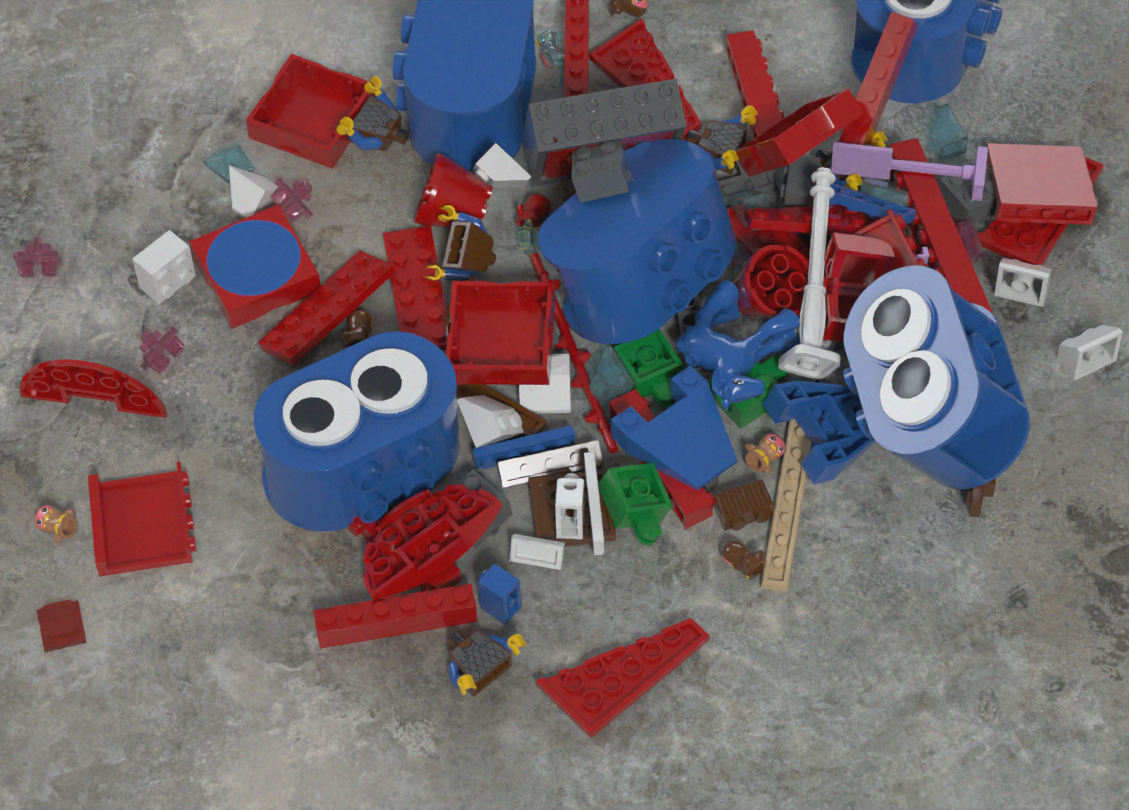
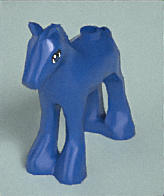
(727, 357)

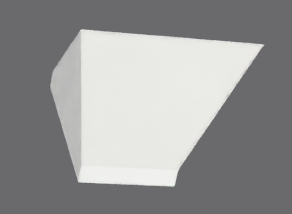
(249, 192)

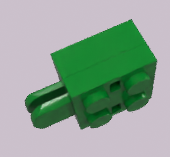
(651, 366)
(750, 409)
(636, 500)

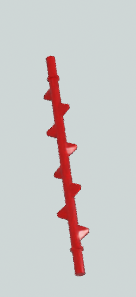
(578, 359)

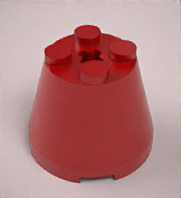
(453, 186)
(771, 282)

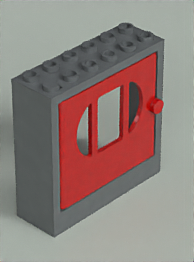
(590, 119)

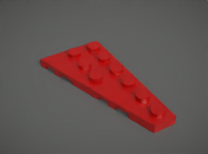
(635, 60)
(800, 219)
(1029, 241)
(616, 679)

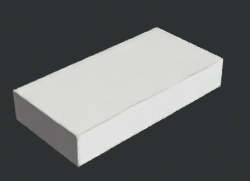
(537, 551)

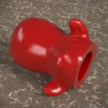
(535, 209)

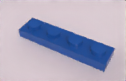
(873, 206)
(487, 456)

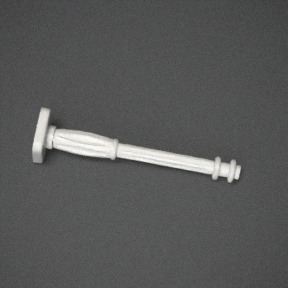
(808, 357)

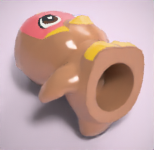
(768, 450)
(53, 521)

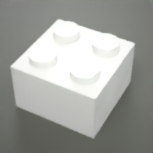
(164, 267)

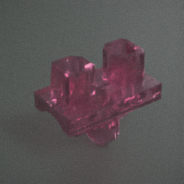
(300, 192)
(970, 239)
(37, 255)
(154, 357)

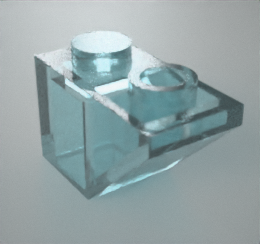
(884, 190)

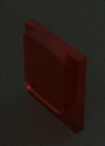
(61, 625)

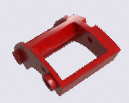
(835, 255)

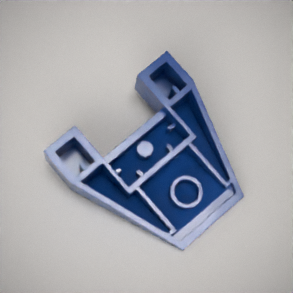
(828, 420)
(684, 439)

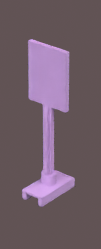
(878, 161)

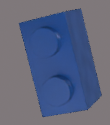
(499, 593)

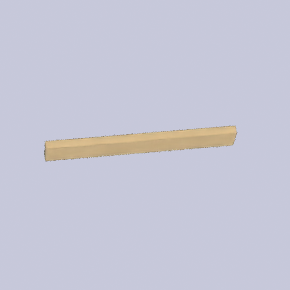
(786, 511)

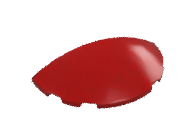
(67, 378)
(425, 537)

